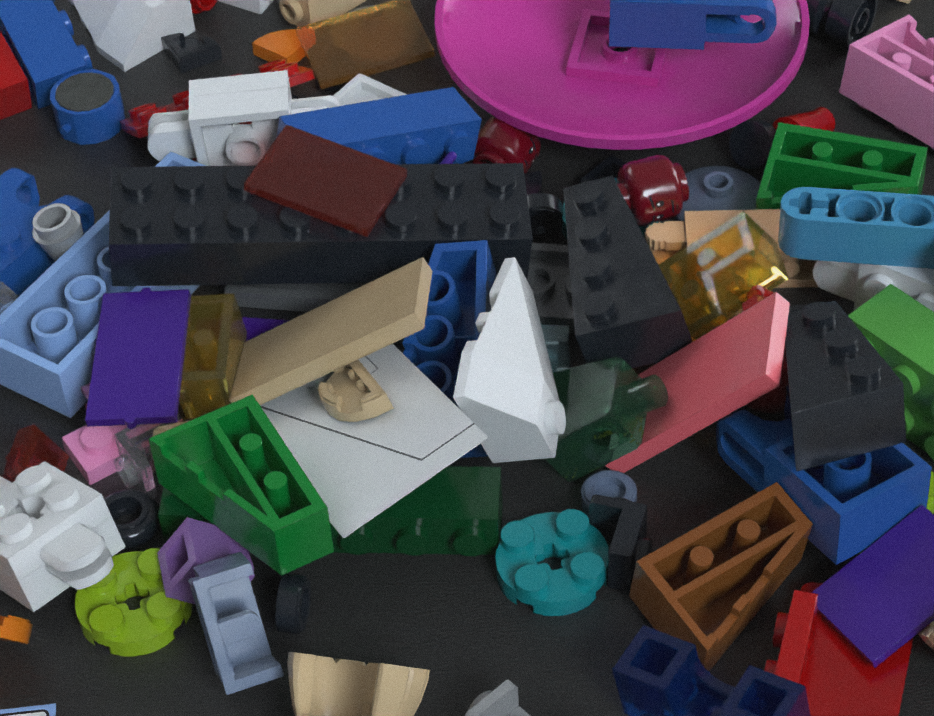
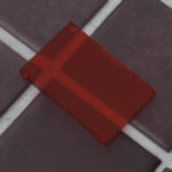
(326, 180)

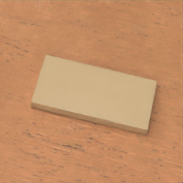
(334, 334)

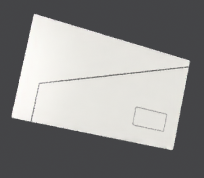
(377, 460)

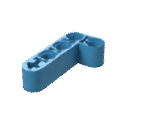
(858, 227)

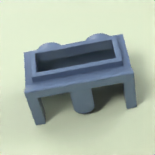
(233, 623)

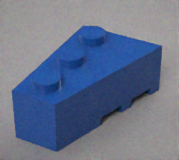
(41, 44)

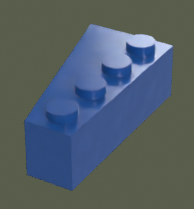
(398, 128)
(457, 296)

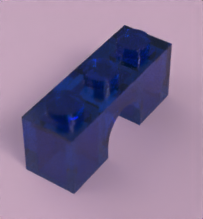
(667, 679)

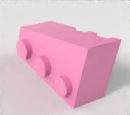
(894, 77)

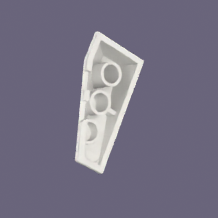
(132, 29)
(508, 376)

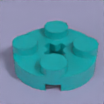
(545, 536)

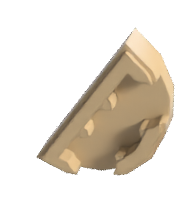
(353, 394)

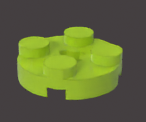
(127, 631)

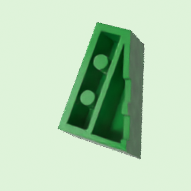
(838, 161)
(246, 484)

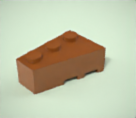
(721, 572)

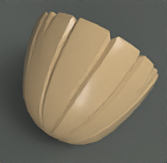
(352, 688)

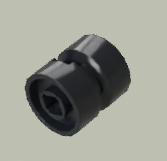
(842, 19)

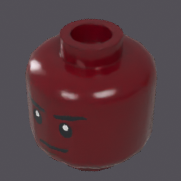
(505, 144)
(653, 188)

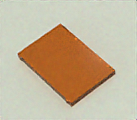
(364, 42)

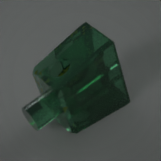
(604, 414)

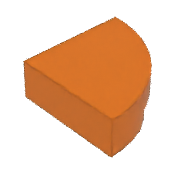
(279, 45)

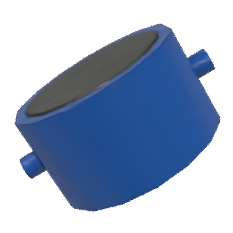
(87, 106)

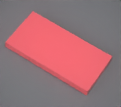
(714, 377)

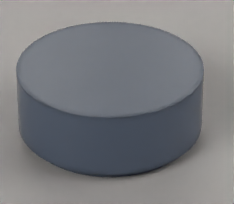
(609, 484)

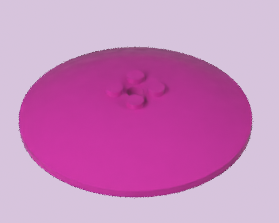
(559, 79)

